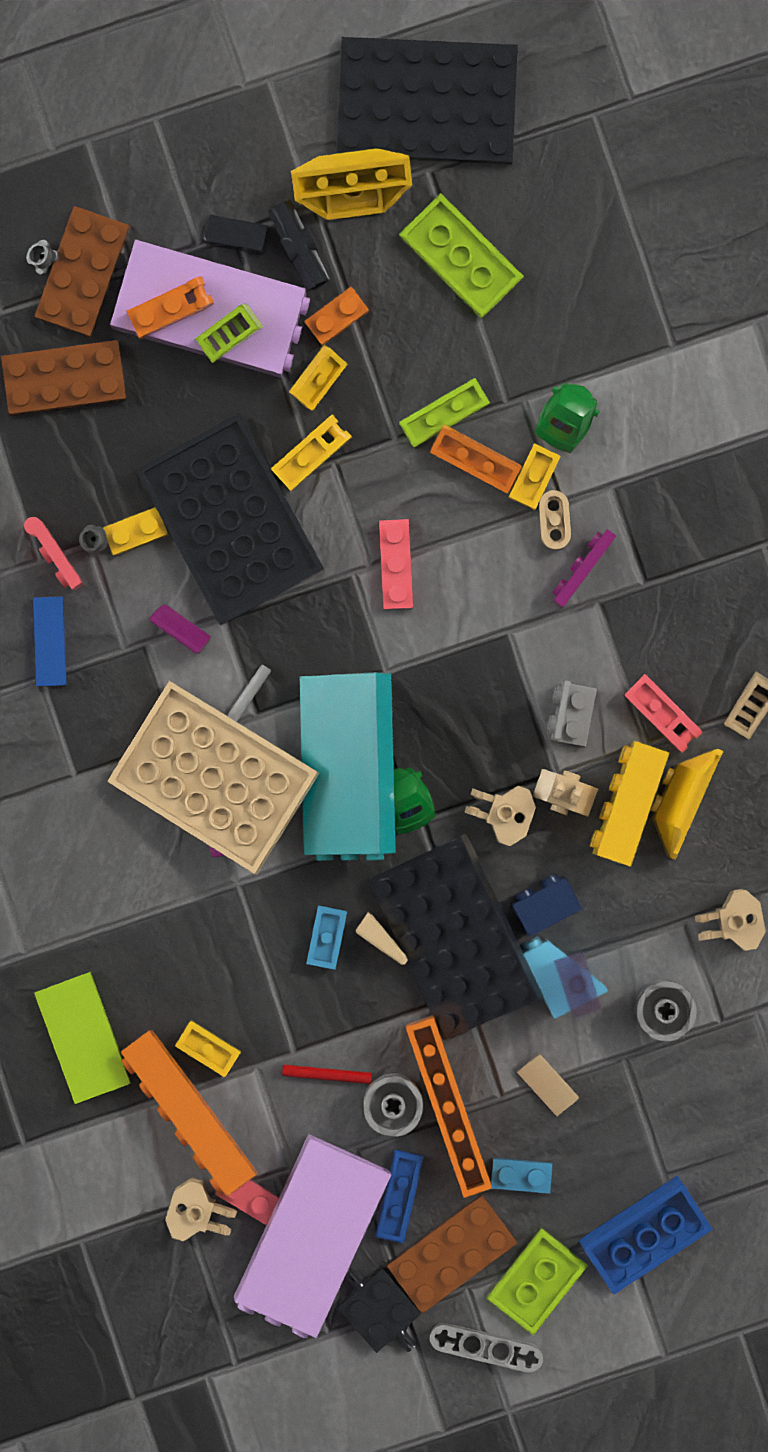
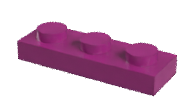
(582, 567)

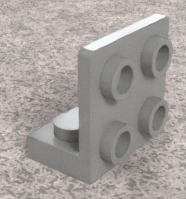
(572, 713)

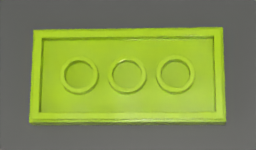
(461, 256)
(82, 1037)

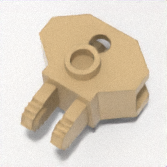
(565, 792)
(503, 812)
(733, 920)
(198, 1212)

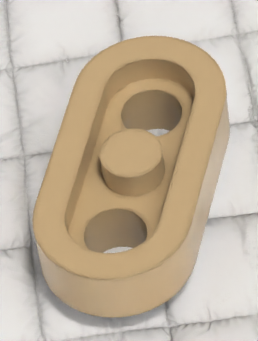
(554, 520)

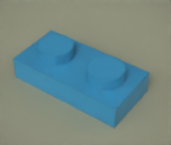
(326, 937)
(521, 1175)

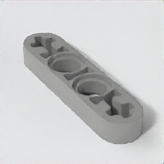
(487, 1342)

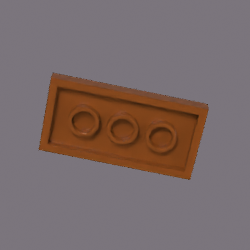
(82, 271)
(63, 377)
(451, 1253)

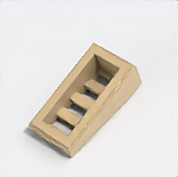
(743, 700)
(375, 934)

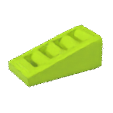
(251, 319)

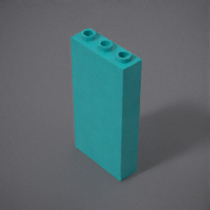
(351, 746)

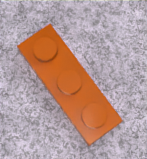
(476, 459)

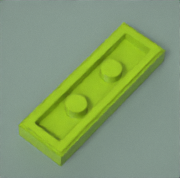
(446, 410)

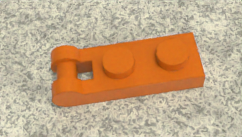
(169, 308)

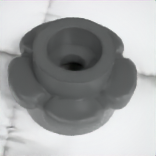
(86, 542)

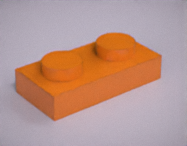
(336, 316)

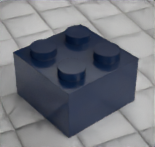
(545, 904)

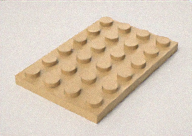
(213, 777)

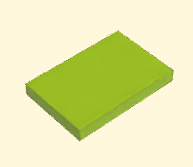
(537, 1281)

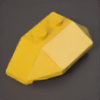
(352, 183)
(681, 799)

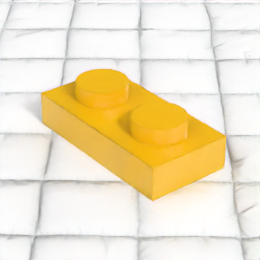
(318, 377)
(534, 476)
(135, 531)
(208, 1048)

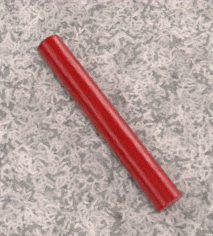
(326, 1074)

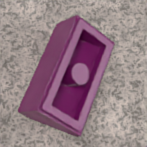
(180, 628)

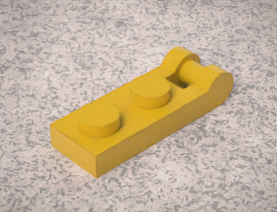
(310, 453)

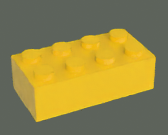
(630, 802)

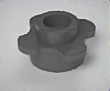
(35, 253)

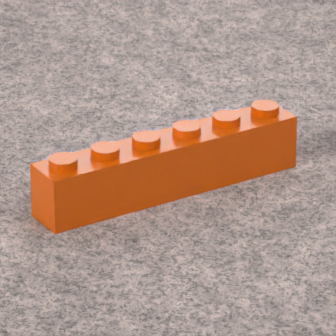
(448, 1106)
(189, 1113)

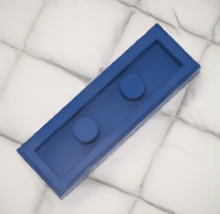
(50, 641)
(399, 1196)

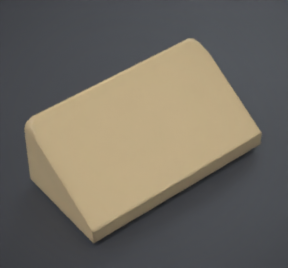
(548, 1084)

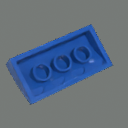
(645, 1235)

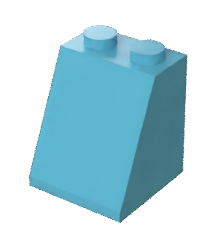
(541, 957)

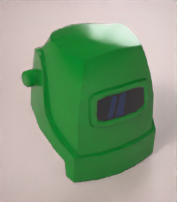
(567, 417)
(411, 801)

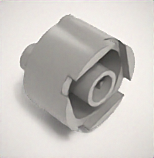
(673, 1024)
(390, 1121)

